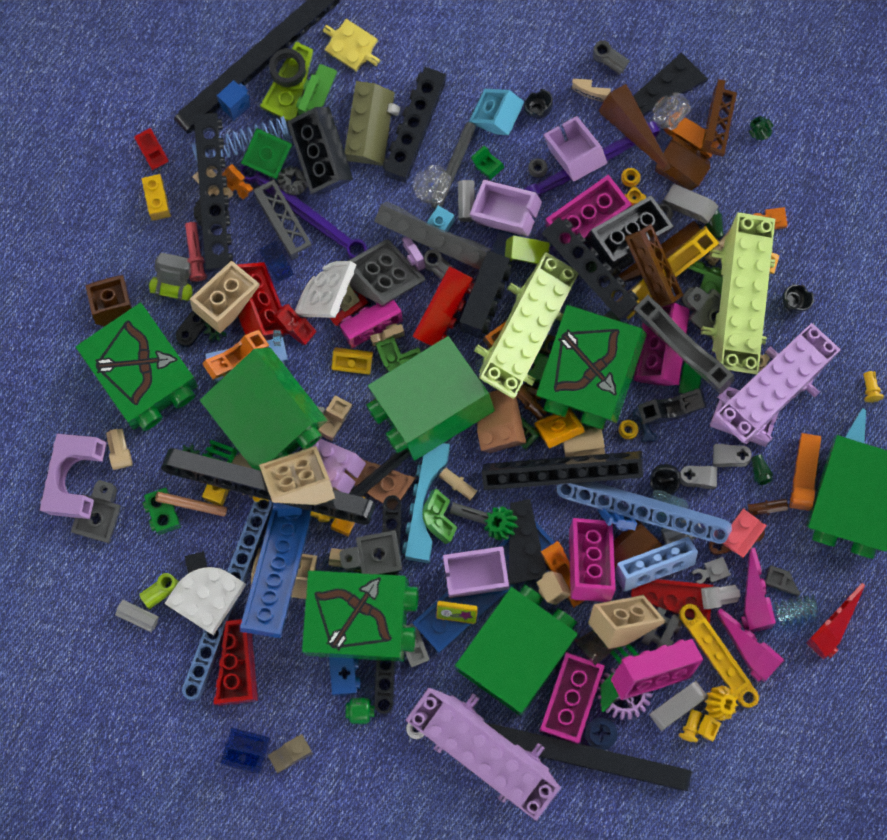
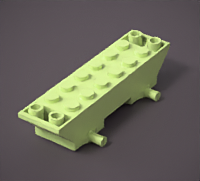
(744, 293)
(527, 326)

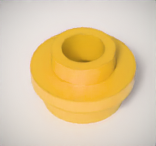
(630, 172)
(628, 423)

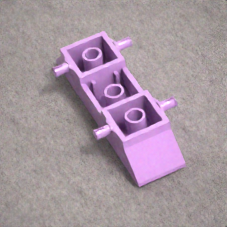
(777, 384)
(484, 751)

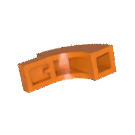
(223, 363)
(558, 562)

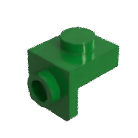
(487, 163)

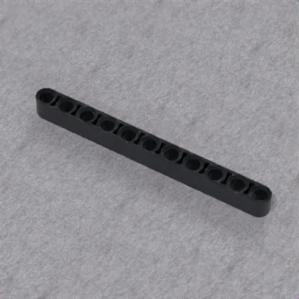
(256, 59)
(252, 483)
(388, 515)
(599, 759)

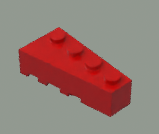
(237, 667)

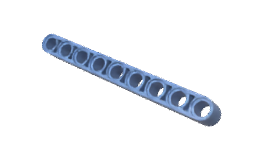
(653, 507)

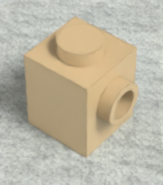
(553, 587)

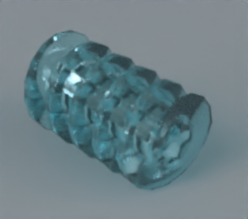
(796, 610)

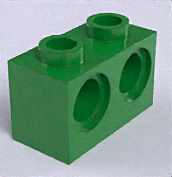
(157, 513)

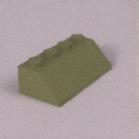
(369, 124)

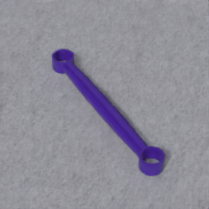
(609, 151)
(308, 214)

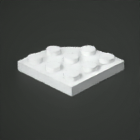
(326, 290)
(206, 596)

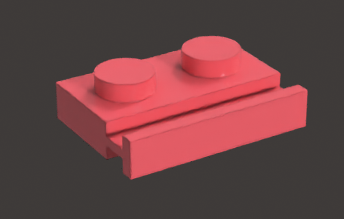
(744, 533)

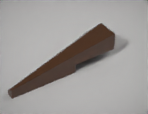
(624, 113)
(668, 247)

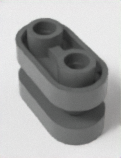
(673, 626)

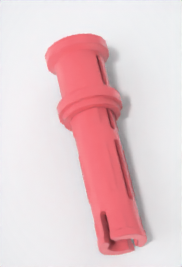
(196, 260)

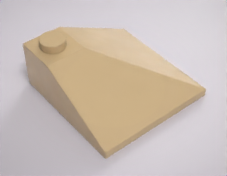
(298, 478)

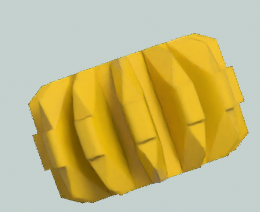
(721, 703)

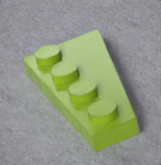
(283, 100)

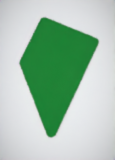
(608, 693)

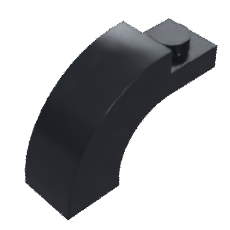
(673, 408)

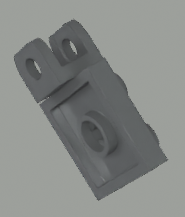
(702, 306)
(108, 512)
(364, 558)

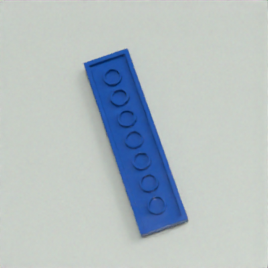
(276, 574)
(443, 632)

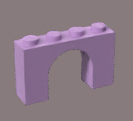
(66, 452)

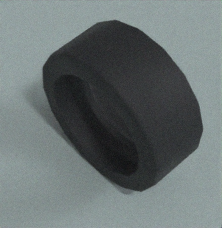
(283, 54)

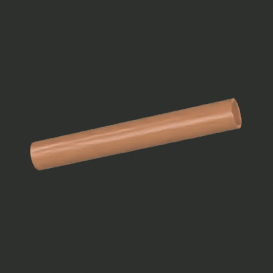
(191, 504)

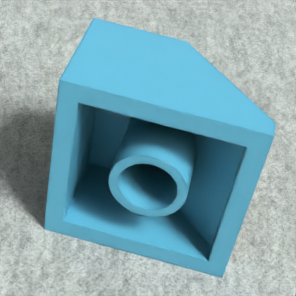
(497, 111)

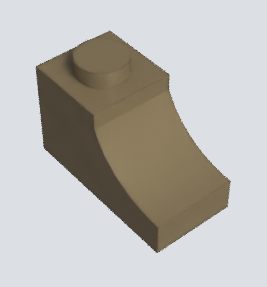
(290, 753)

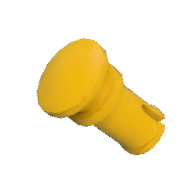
(872, 389)
(691, 727)

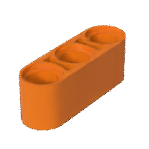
(691, 134)

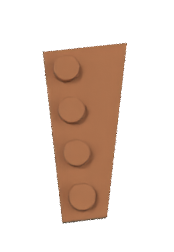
(393, 484)

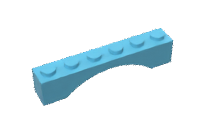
(419, 542)

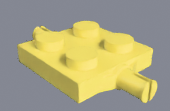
(351, 45)

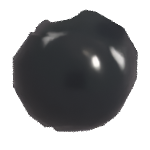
(539, 104)
(797, 298)
(665, 478)

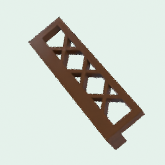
(714, 119)
(652, 268)

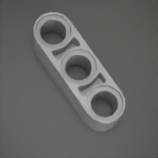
(690, 203)
(678, 705)

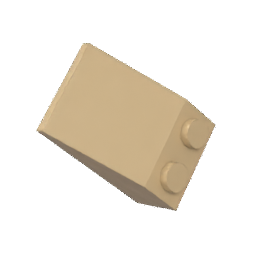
(224, 296)
(624, 620)

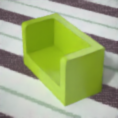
(525, 249)

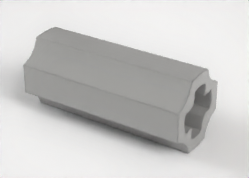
(466, 199)
(137, 616)

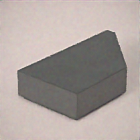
(781, 580)

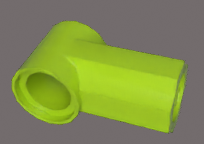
(158, 590)

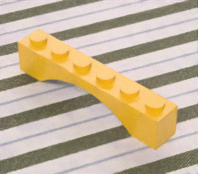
(681, 259)

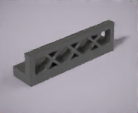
(277, 225)

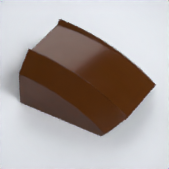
(686, 164)
(108, 299)
(633, 543)

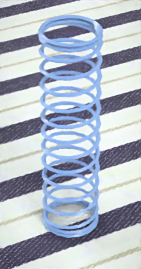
(285, 132)

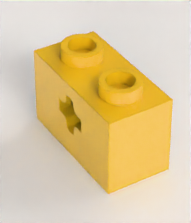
(156, 197)

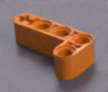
(805, 472)

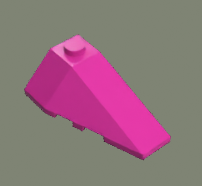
(757, 609)
(758, 657)

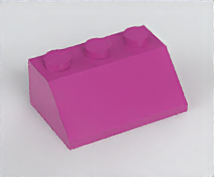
(370, 322)

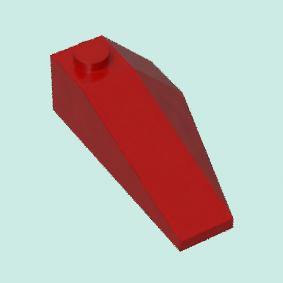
(832, 631)

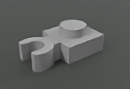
(714, 570)

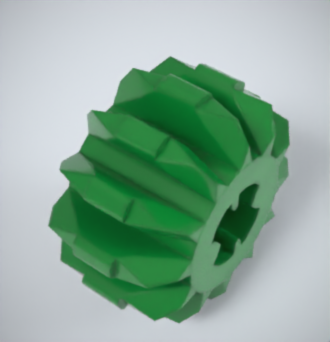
(500, 523)

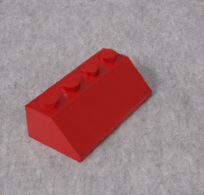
(262, 305)
(444, 307)

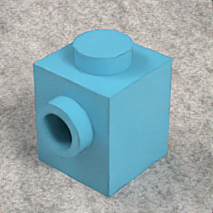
(441, 219)

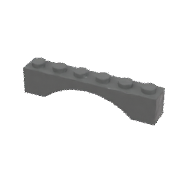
(457, 247)
(697, 358)

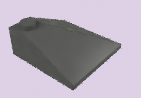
(384, 273)

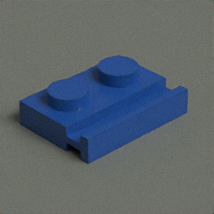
(621, 522)

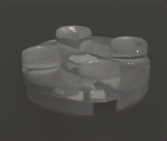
(679, 109)
(438, 190)

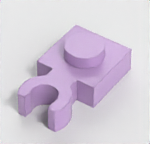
(414, 257)

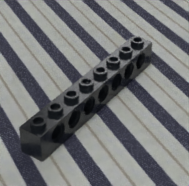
(202, 124)
(563, 470)

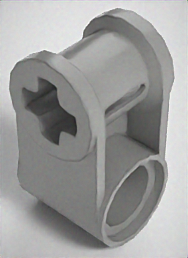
(728, 455)
(703, 477)

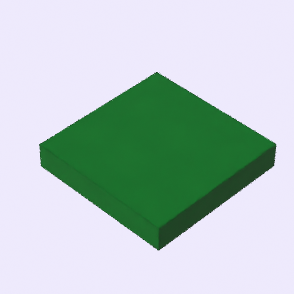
(266, 153)

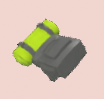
(171, 277)

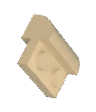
(587, 443)

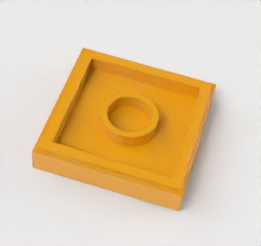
(559, 429)

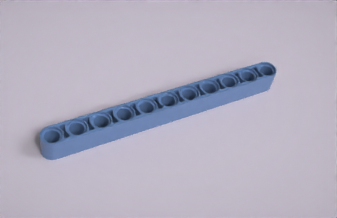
(234, 568)

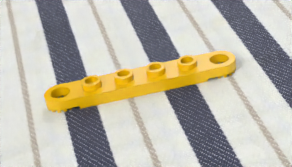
(718, 655)

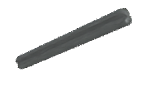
(458, 155)

